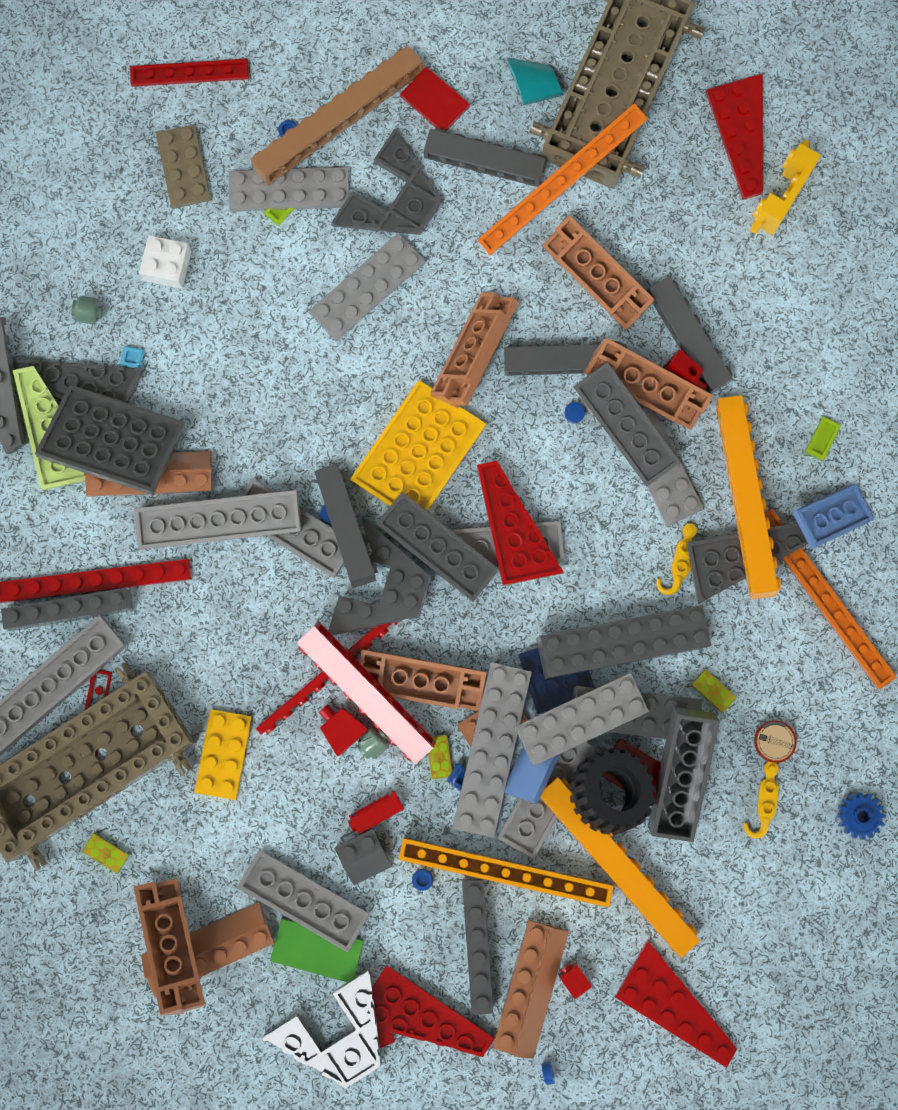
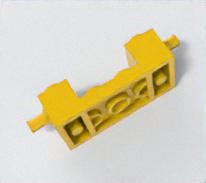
(797, 169)

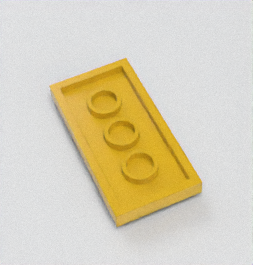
(223, 754)

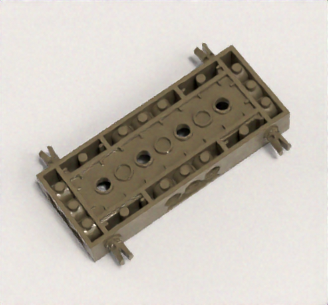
(633, 81)
(93, 781)

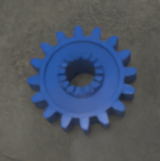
(872, 816)

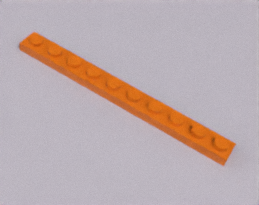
(562, 179)
(836, 613)

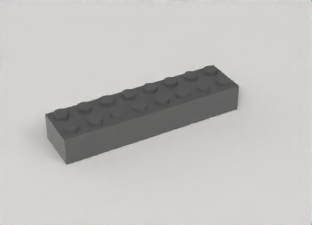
(623, 642)

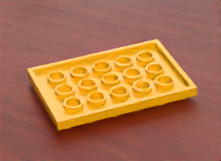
(418, 449)

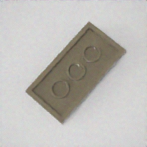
(183, 166)

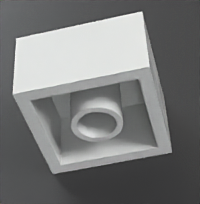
(165, 262)

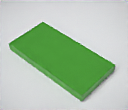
(309, 952)

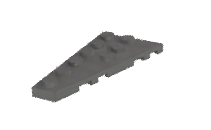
(105, 380)
(11, 427)
(719, 560)

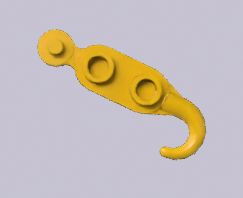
(680, 565)
(766, 800)

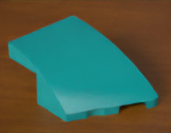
(534, 81)

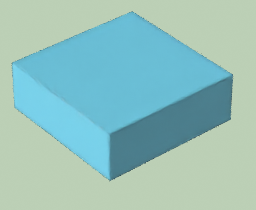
(132, 357)

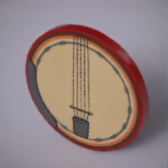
(775, 741)

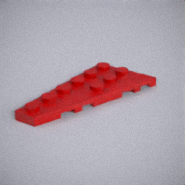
(739, 119)
(516, 539)
(664, 999)
(417, 1014)

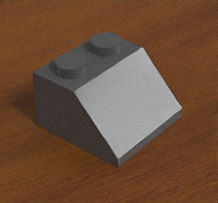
(363, 856)

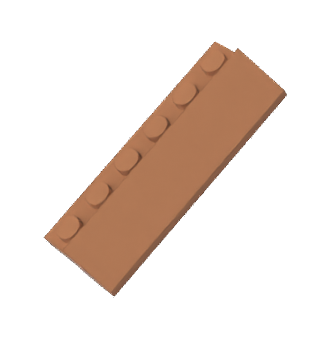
(598, 273)
(474, 349)
(652, 384)
(184, 474)
(426, 680)
(225, 941)
(169, 947)
(530, 989)

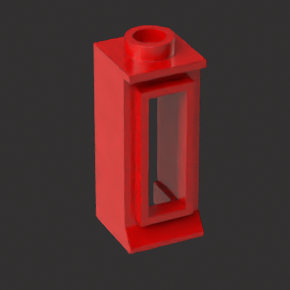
(375, 813)

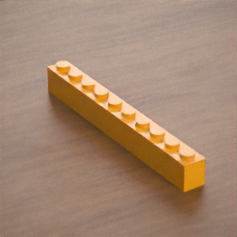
(746, 498)
(622, 871)
(506, 872)

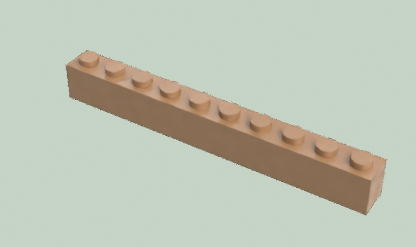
(337, 115)

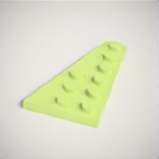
(38, 411)

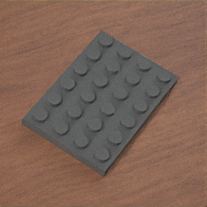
(110, 439)

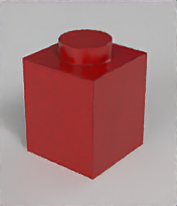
(574, 980)

